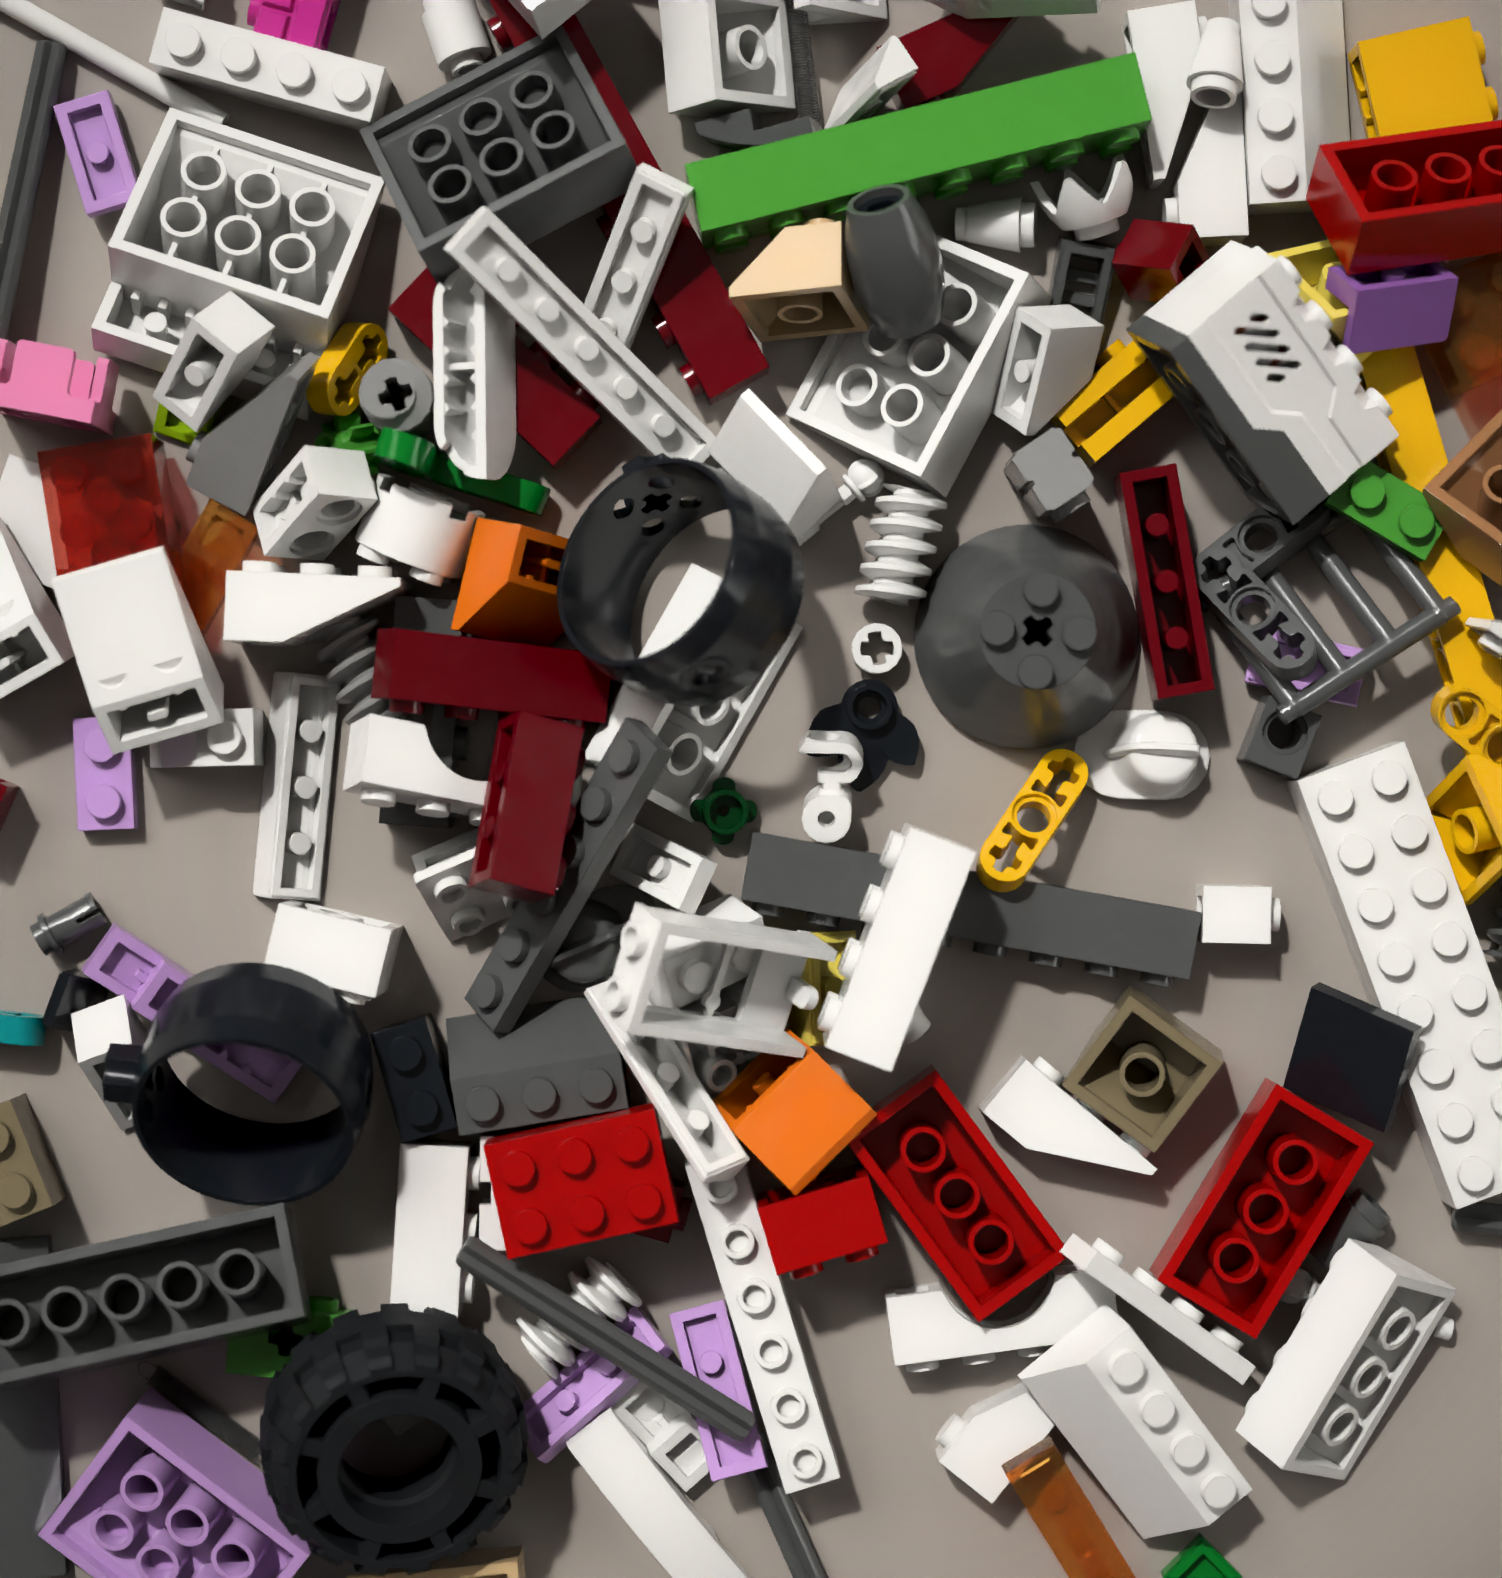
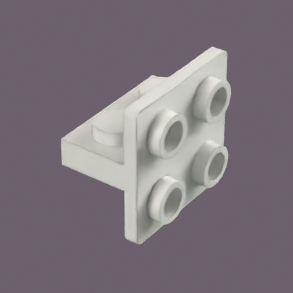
(444, 882)

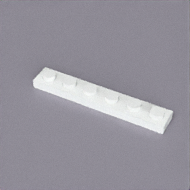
(577, 339)

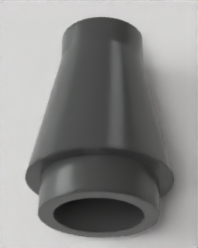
(1354, 1217)

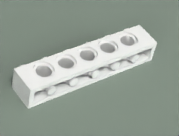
(766, 1331)

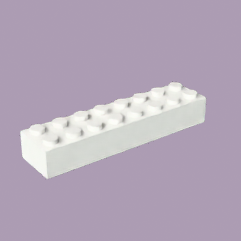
(1414, 955)

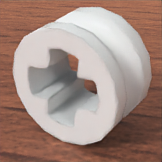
(887, 635)

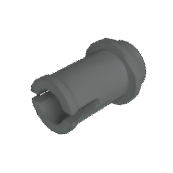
(66, 925)

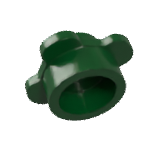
(739, 810)

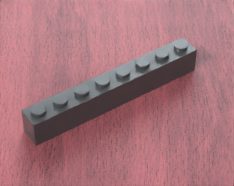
(1033, 918)

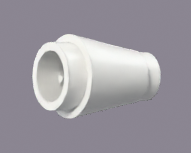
(1217, 66)
(998, 224)

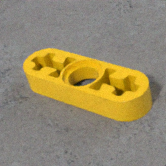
(1032, 796)

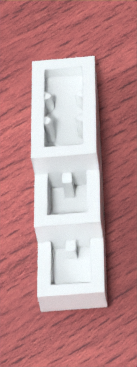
(651, 1501)

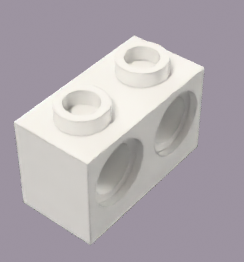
(314, 503)

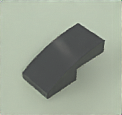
(745, 130)

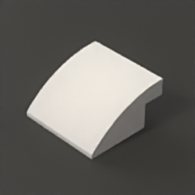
(243, 218)

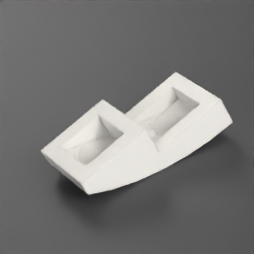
(666, 1431)

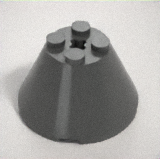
(974, 629)

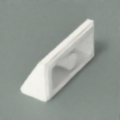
(873, 84)

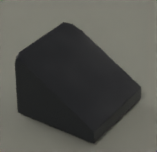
(71, 994)

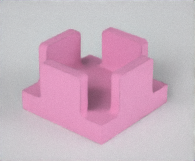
(55, 387)

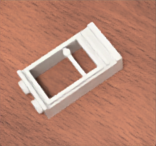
(767, 996)

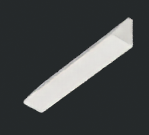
(296, 787)
(677, 1098)

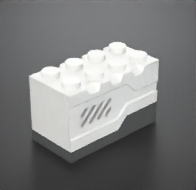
(1264, 379)

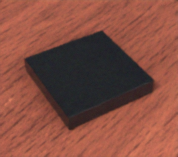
(1352, 1057)

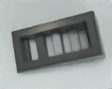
(1102, 278)

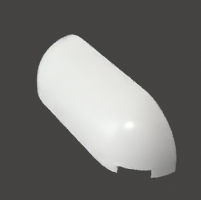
(473, 378)

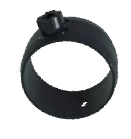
(613, 553)
(229, 1154)

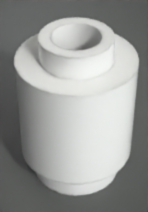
(456, 35)

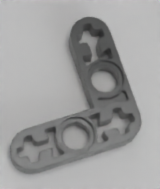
(1245, 574)

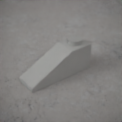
(245, 446)

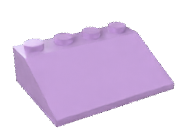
(172, 1506)

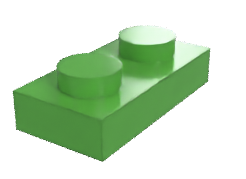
(1387, 510)

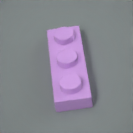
(712, 1354)
(584, 1391)

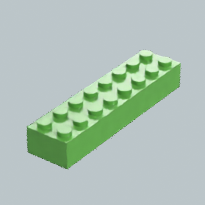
(922, 147)

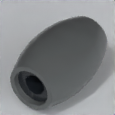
(894, 261)

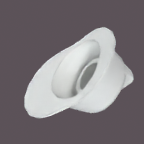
(1144, 755)

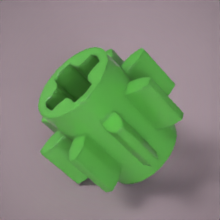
(350, 434)

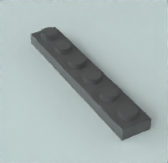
(599, 826)

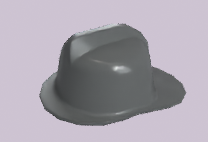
(594, 939)

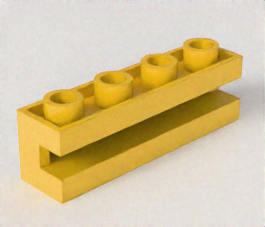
(1112, 402)

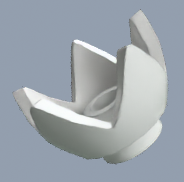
(1085, 209)

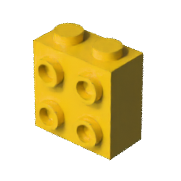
(1422, 79)

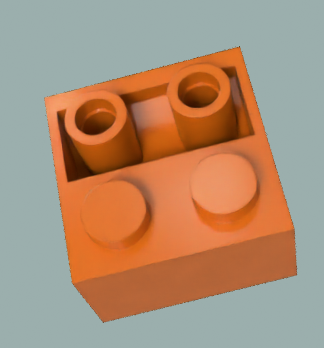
(511, 584)
(793, 1114)

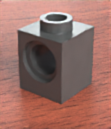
(1261, 753)

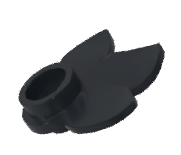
(881, 737)

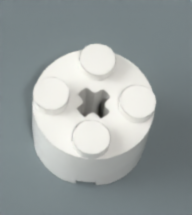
(417, 529)

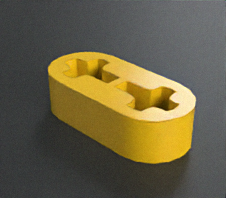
(342, 367)

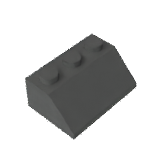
(544, 1071)

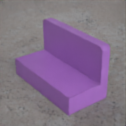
(1395, 305)

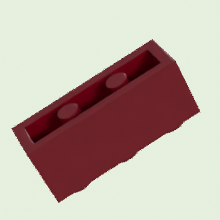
(527, 807)

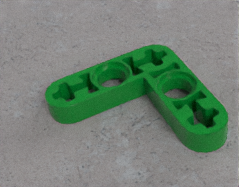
(424, 461)

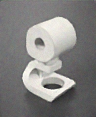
(829, 805)

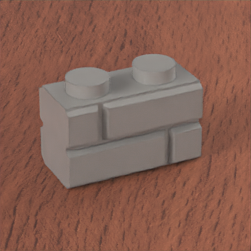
(1050, 476)

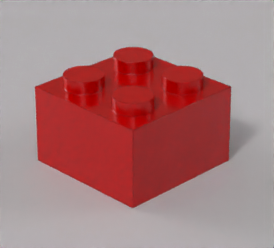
(822, 1222)

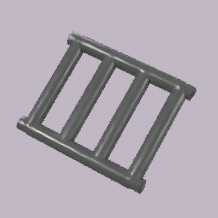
(1388, 641)

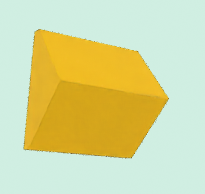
(1470, 823)

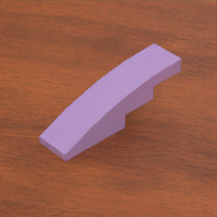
(148, 978)

